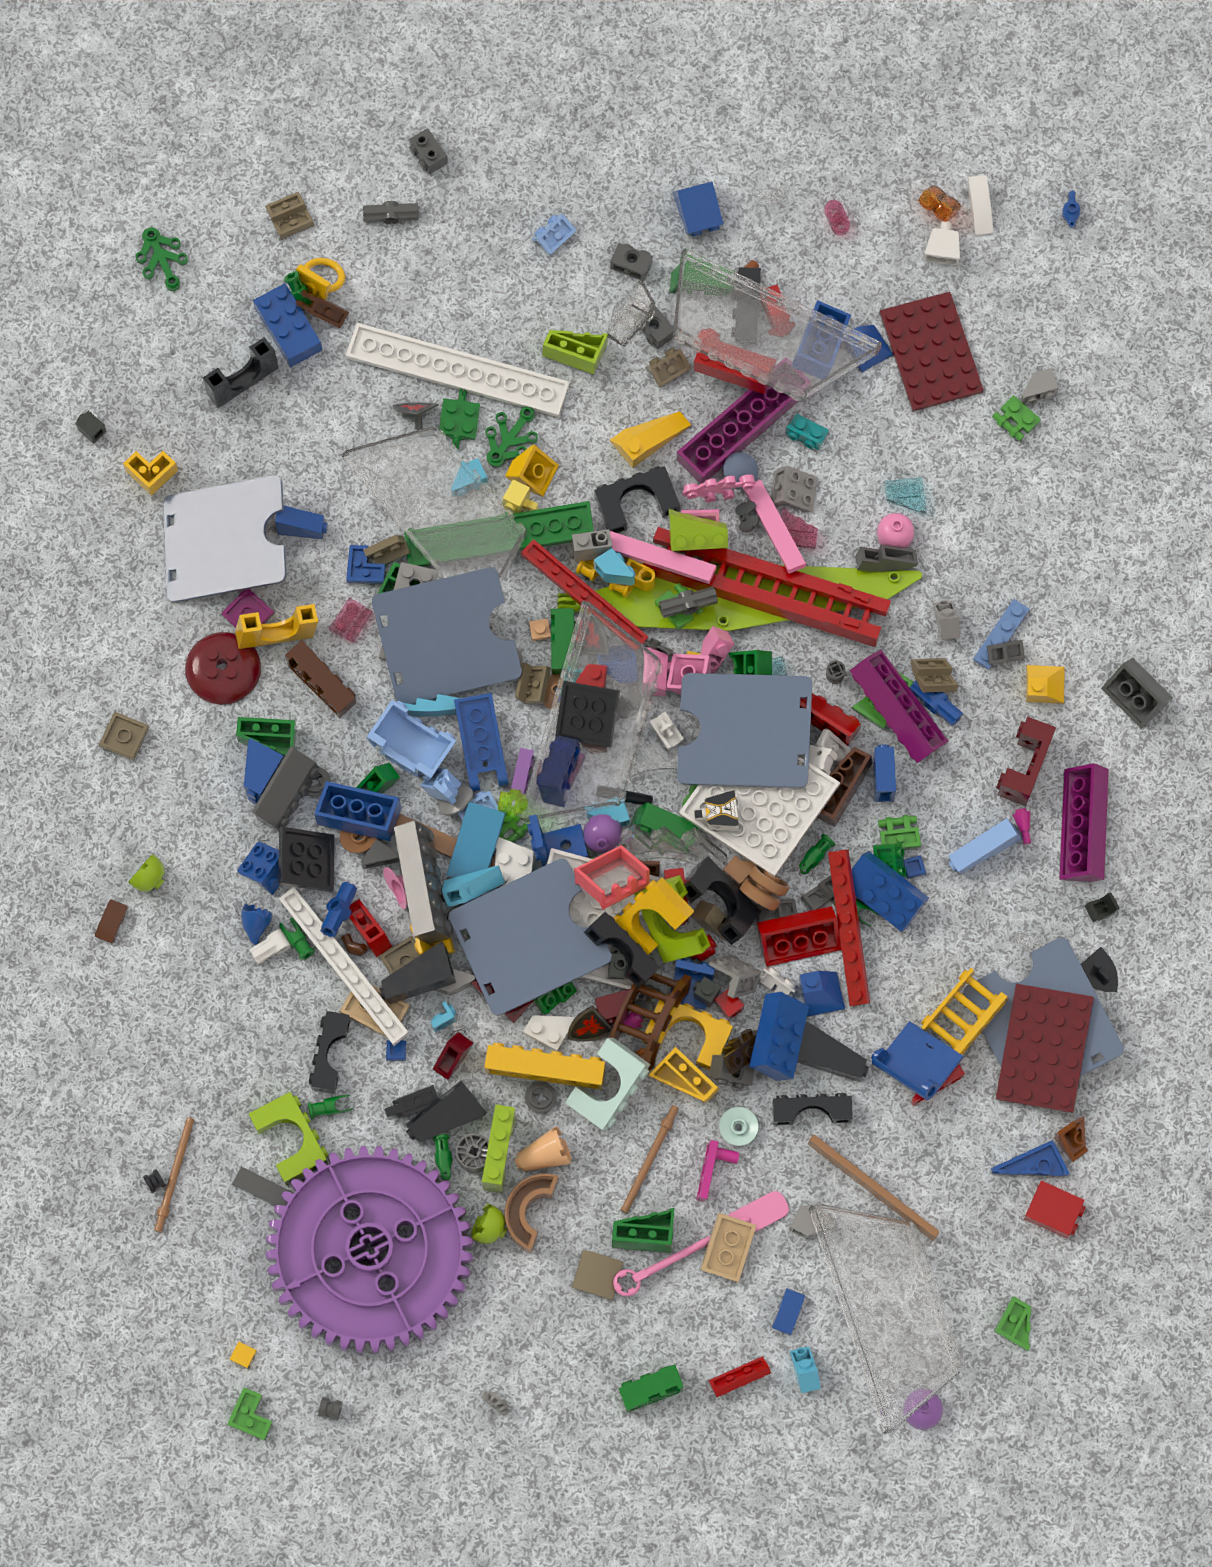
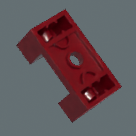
(1036, 737)

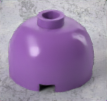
(602, 833)
(927, 1415)

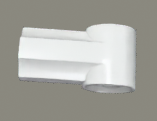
(274, 944)

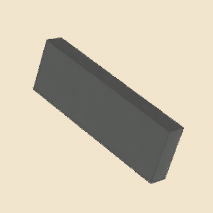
(260, 1187)

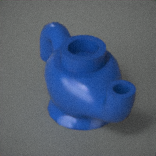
(1071, 210)

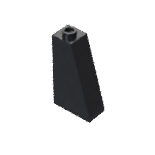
(421, 975)
(830, 1055)
(446, 1113)

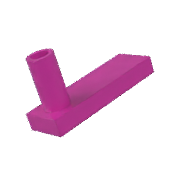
(713, 1152)

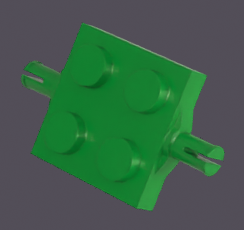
(459, 418)

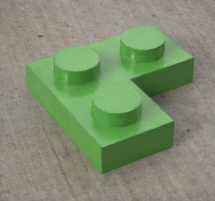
(244, 1415)

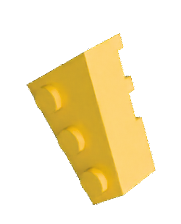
(684, 1076)

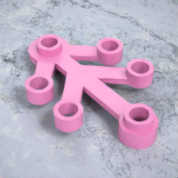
(722, 487)

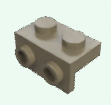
(532, 684)

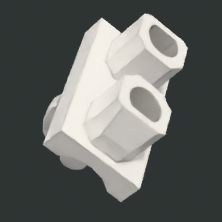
(666, 730)

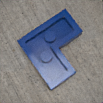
(360, 570)

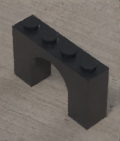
(261, 364)
(654, 481)
(740, 908)

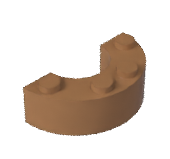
(519, 1200)

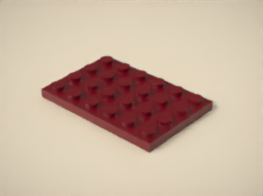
(931, 351)
(1044, 1048)

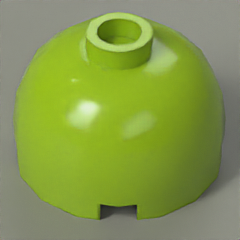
(148, 875)
(489, 1225)

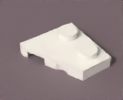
(548, 1030)

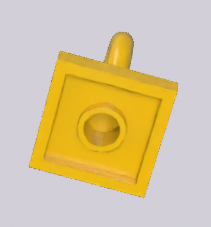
(317, 284)

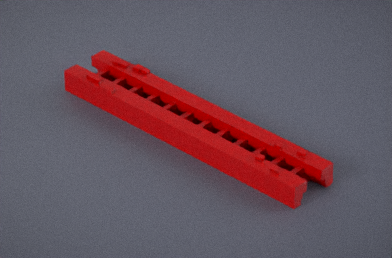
(777, 604)

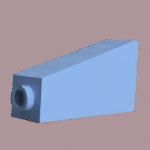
(984, 846)

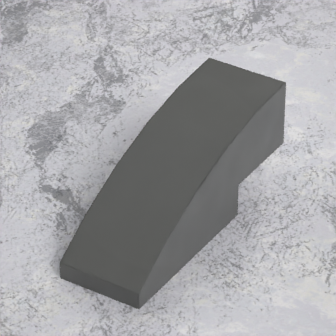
(885, 559)

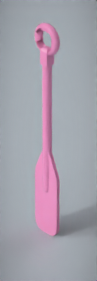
(759, 1212)

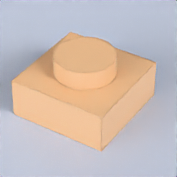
(540, 629)

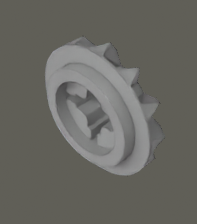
(496, 1402)

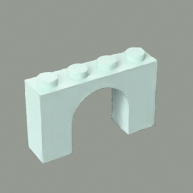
(631, 1071)

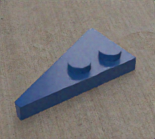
(1040, 1161)

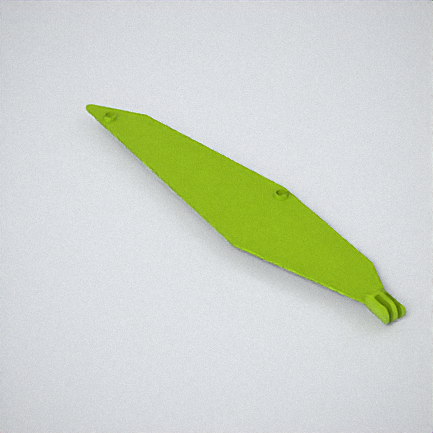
(642, 611)

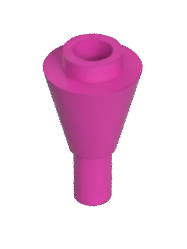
(1022, 819)
(633, 1020)

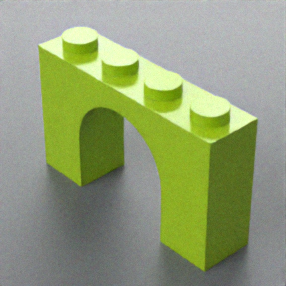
(674, 944)
(286, 1110)
(496, 1157)

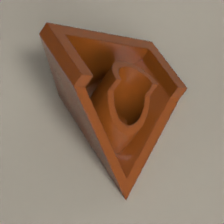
(1072, 1139)

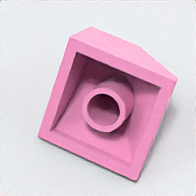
(683, 664)

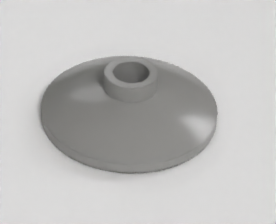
(463, 797)

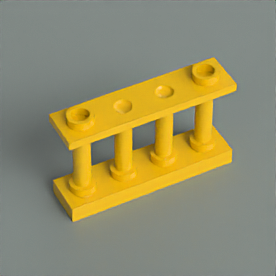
(983, 1016)

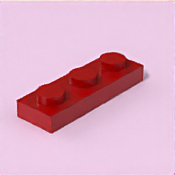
(739, 1376)

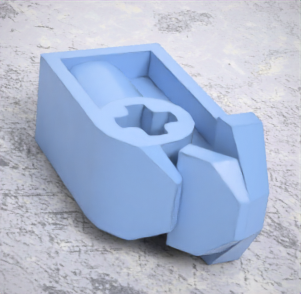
(442, 786)

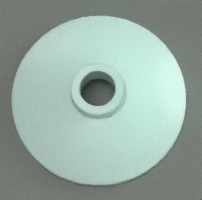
(742, 1117)

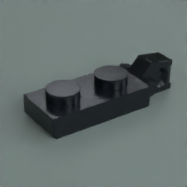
(412, 1102)

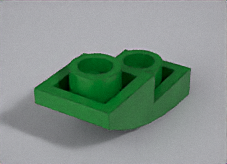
(550, 1000)

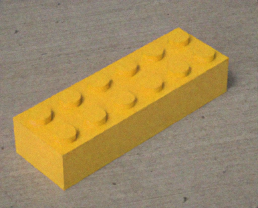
(545, 1066)

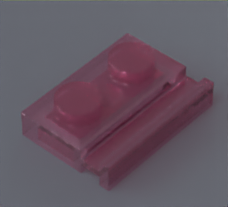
(350, 620)

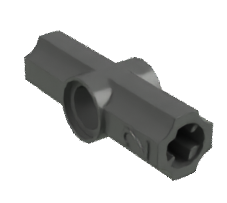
(390, 212)
(688, 602)

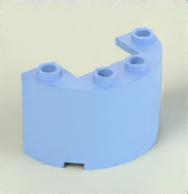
(409, 742)

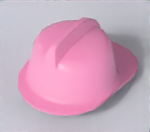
(396, 884)

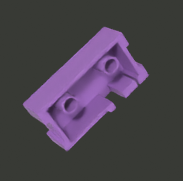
(524, 764)

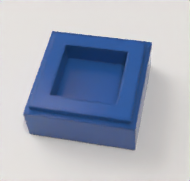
(914, 867)
(396, 1052)

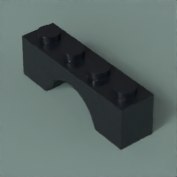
(639, 964)
(334, 1027)
(836, 1107)

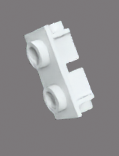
(772, 977)

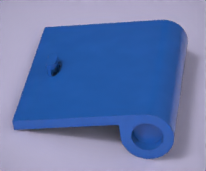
(916, 1064)

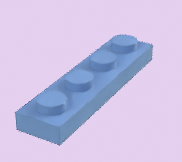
(1002, 631)

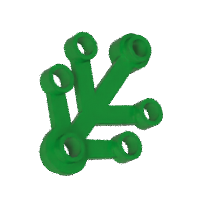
(161, 256)
(509, 439)

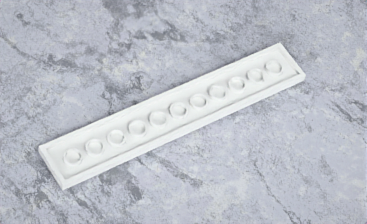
(457, 369)

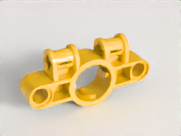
(641, 572)

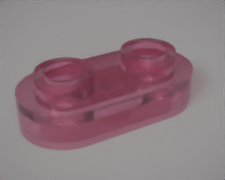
(837, 218)

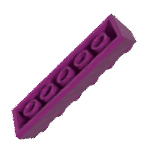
(898, 706)
(1084, 823)

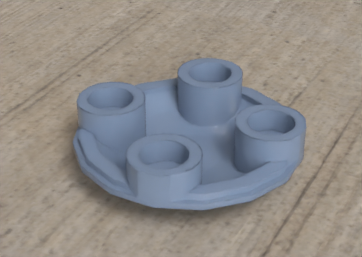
(740, 465)

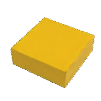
(243, 1355)

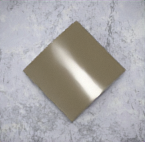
(289, 215)
(934, 675)
(596, 1274)

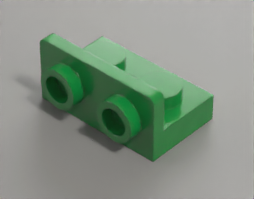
(892, 856)

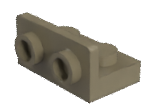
(668, 367)
(388, 550)

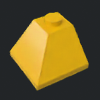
(533, 470)
(1045, 684)

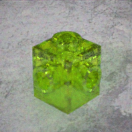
(506, 800)

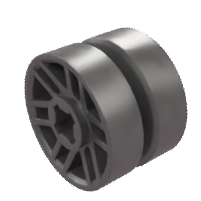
(464, 1150)

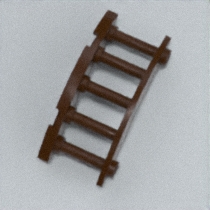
(661, 1019)

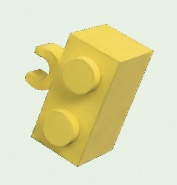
(518, 498)

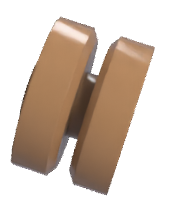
(764, 888)

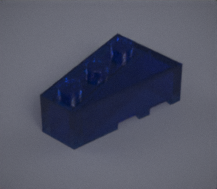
(557, 770)

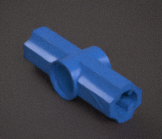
(938, 703)
(338, 909)

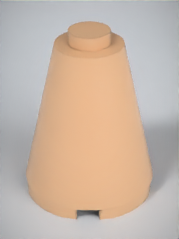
(544, 1152)

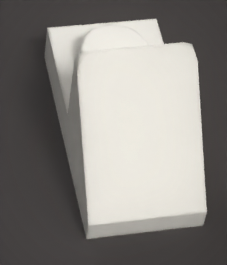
(831, 741)

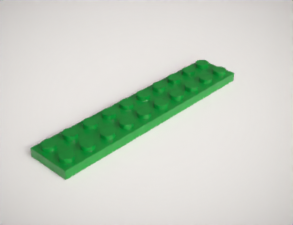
(545, 526)

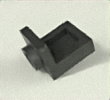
(1102, 907)

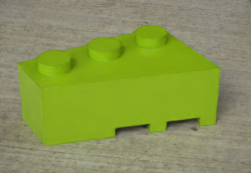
(575, 349)
(695, 533)

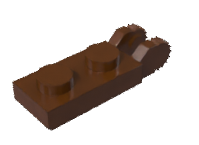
(323, 309)

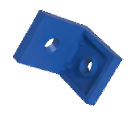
(543, 842)

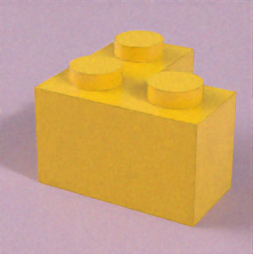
(150, 475)

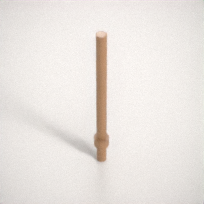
(666, 1125)
(163, 1211)

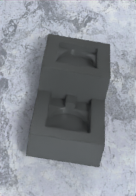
(1005, 651)
(819, 895)
(786, 908)

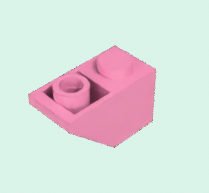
(717, 645)

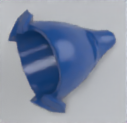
(255, 921)

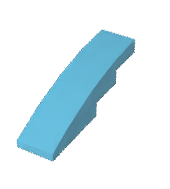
(442, 706)

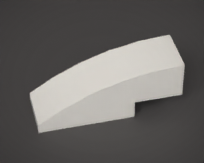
(980, 205)

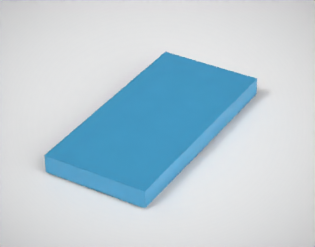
(476, 840)

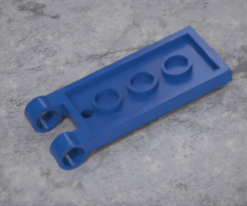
(480, 738)

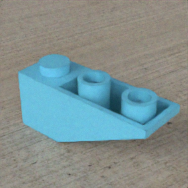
(471, 885)

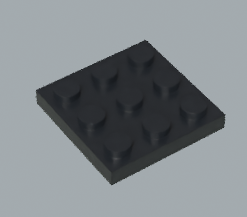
(587, 713)
(306, 859)

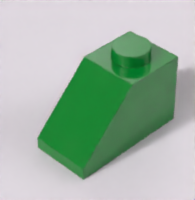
(379, 779)

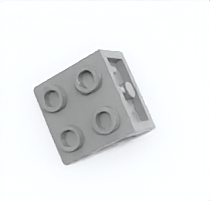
(794, 488)
(743, 975)

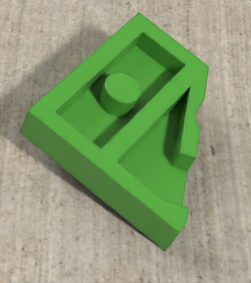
(1015, 1323)

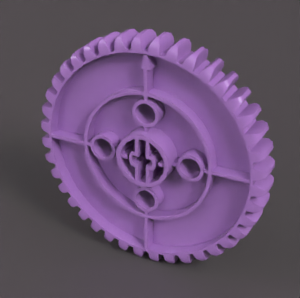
(422, 1266)

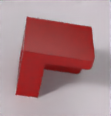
(729, 1006)

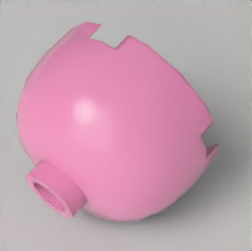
(895, 530)

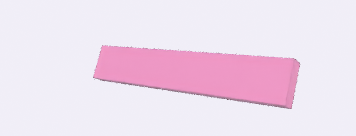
(775, 528)
(662, 558)

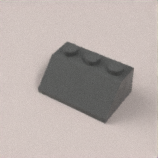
(1136, 692)

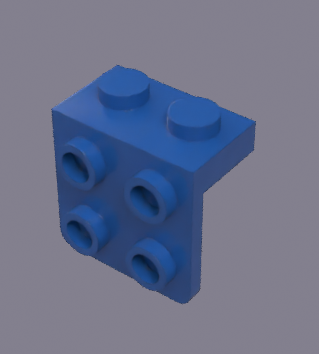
(262, 866)
(697, 972)

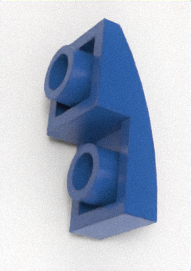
(788, 1311)

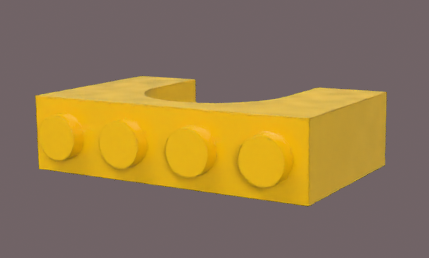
(299, 626)
(660, 898)
(716, 1031)

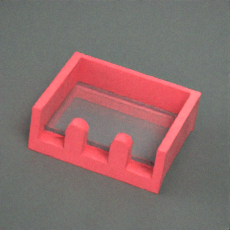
(612, 876)

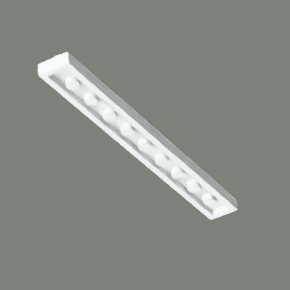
(344, 967)

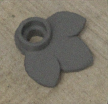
(655, 644)

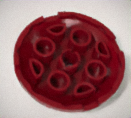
(222, 685)

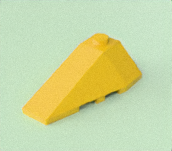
(646, 438)

